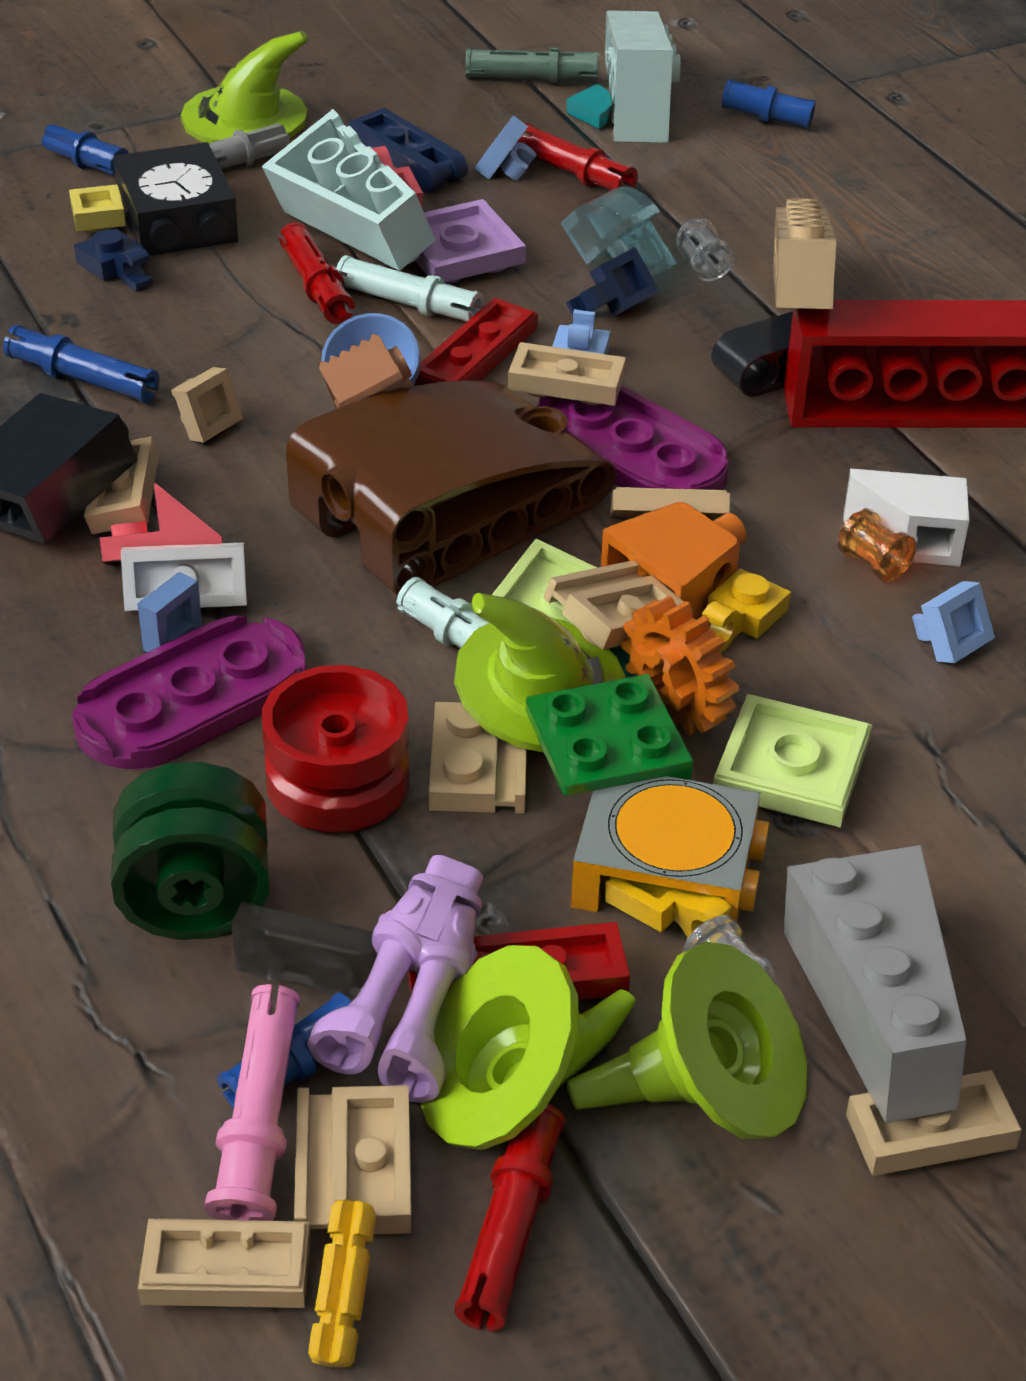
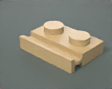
(604, 598)
(472, 766)
(354, 1150)

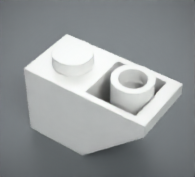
(921, 505)

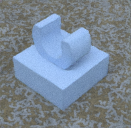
(507, 152)
(582, 334)
(955, 622)

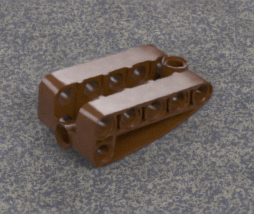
(441, 476)

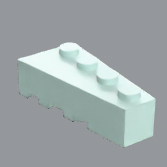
(640, 75)
(349, 194)

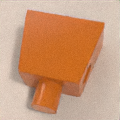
(678, 549)

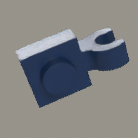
(112, 255)
(619, 284)

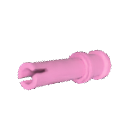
(252, 1138)

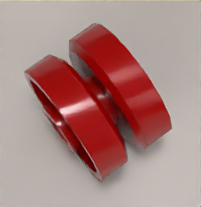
(336, 748)

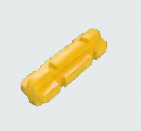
(342, 1284)

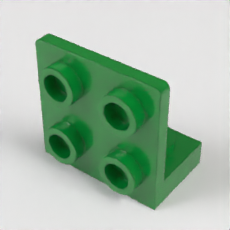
(608, 735)

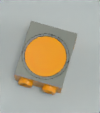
(671, 837)

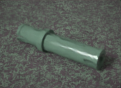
(532, 64)

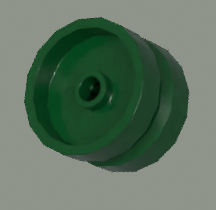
(189, 850)

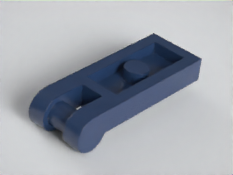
(412, 147)

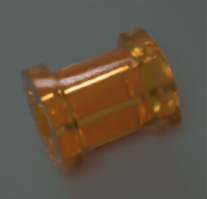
(853, 545)

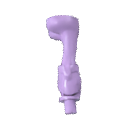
(424, 933)

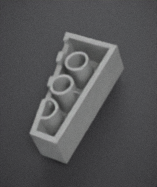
(882, 975)

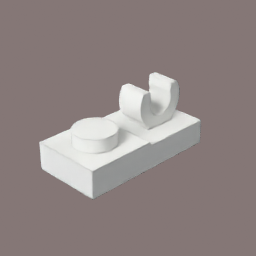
(215, 567)

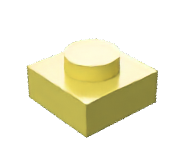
(97, 208)

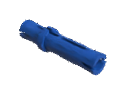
(61, 357)

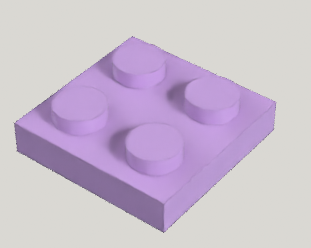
(469, 242)

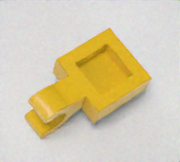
(745, 605)
(662, 905)

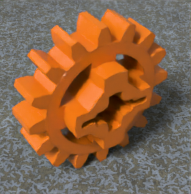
(682, 663)

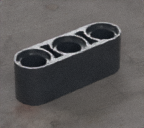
(755, 355)

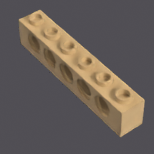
(803, 256)

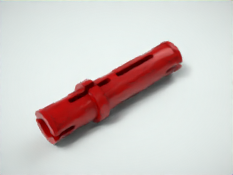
(589, 165)
(321, 281)
(519, 1185)

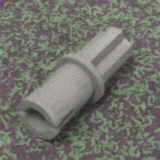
(249, 146)

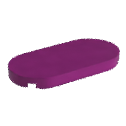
(647, 443)
(185, 692)

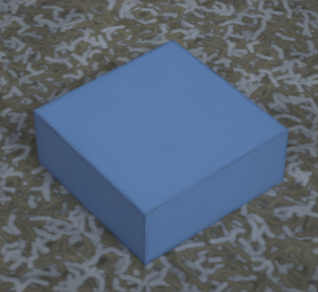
(170, 611)

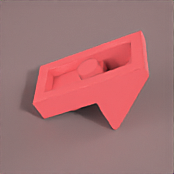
(175, 524)

